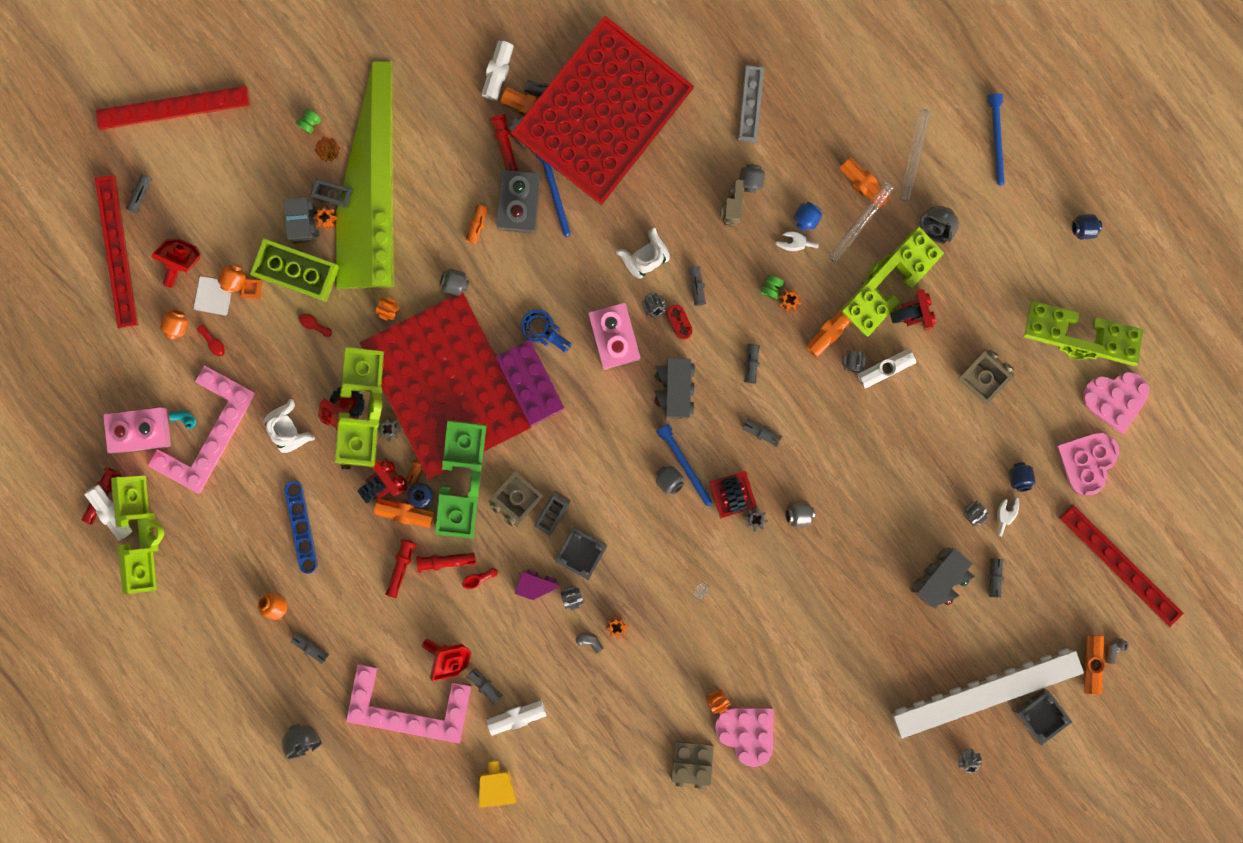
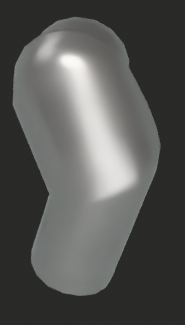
(589, 639)
(1114, 648)

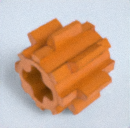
(321, 214)
(791, 295)
(387, 308)
(622, 626)
(717, 701)

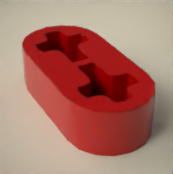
(684, 320)

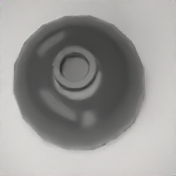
(939, 223)
(300, 740)

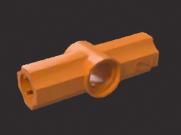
(518, 101)
(861, 179)
(828, 334)
(404, 513)
(1093, 677)

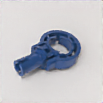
(553, 338)

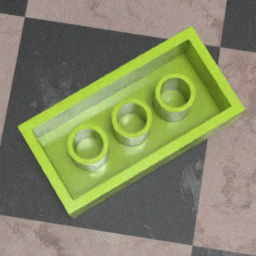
(294, 270)

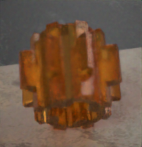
(327, 149)

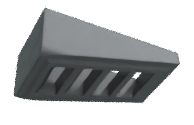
(315, 194)
(559, 498)

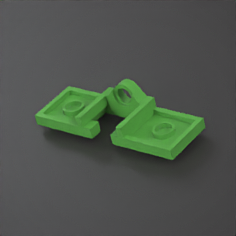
(462, 449)

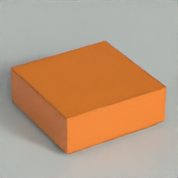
(251, 289)

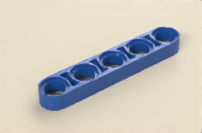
(307, 534)

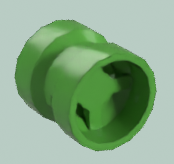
(309, 120)
(772, 287)

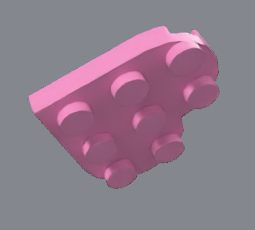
(1116, 399)
(1088, 461)
(748, 732)

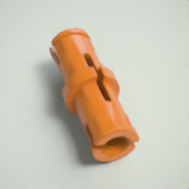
(476, 224)
(416, 470)

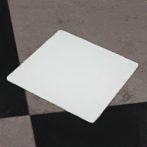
(211, 297)

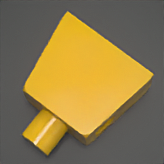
(496, 787)

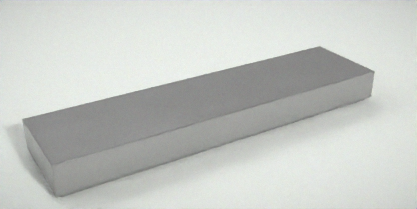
(751, 104)

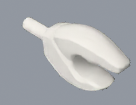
(799, 242)
(1006, 517)

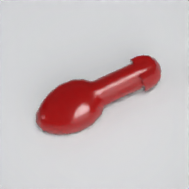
(310, 322)
(214, 344)
(474, 580)

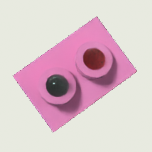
(614, 336)
(137, 430)

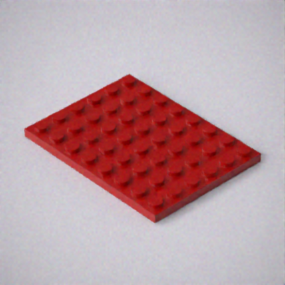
(602, 110)
(445, 371)

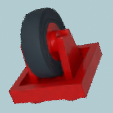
(909, 314)

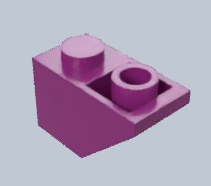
(533, 586)

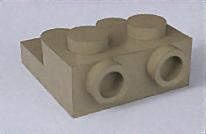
(732, 208)
(987, 375)
(515, 499)
(692, 764)

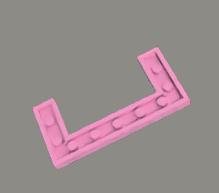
(198, 474)
(447, 730)

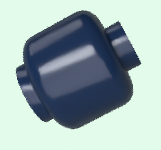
(1086, 226)
(1022, 477)
(413, 493)

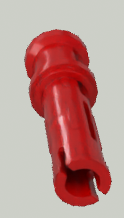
(502, 134)
(106, 484)
(402, 559)
(436, 562)

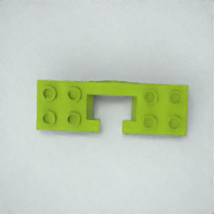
(912, 259)
(1111, 342)
(357, 437)
(136, 565)

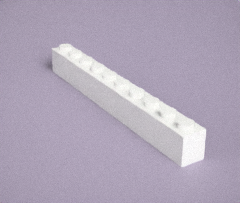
(987, 693)

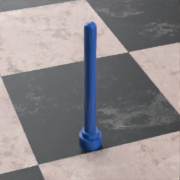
(995, 102)
(556, 198)
(665, 433)

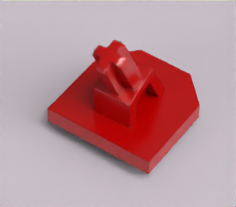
(177, 256)
(448, 660)

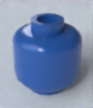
(807, 216)

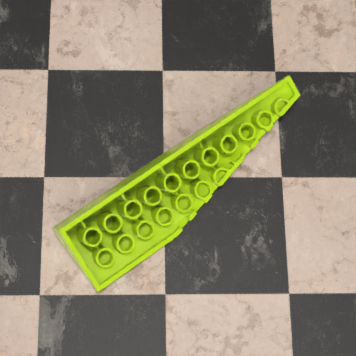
(367, 222)

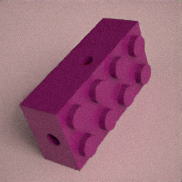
(530, 383)

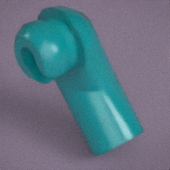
(185, 416)

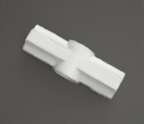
(497, 70)
(875, 373)
(105, 511)
(516, 717)

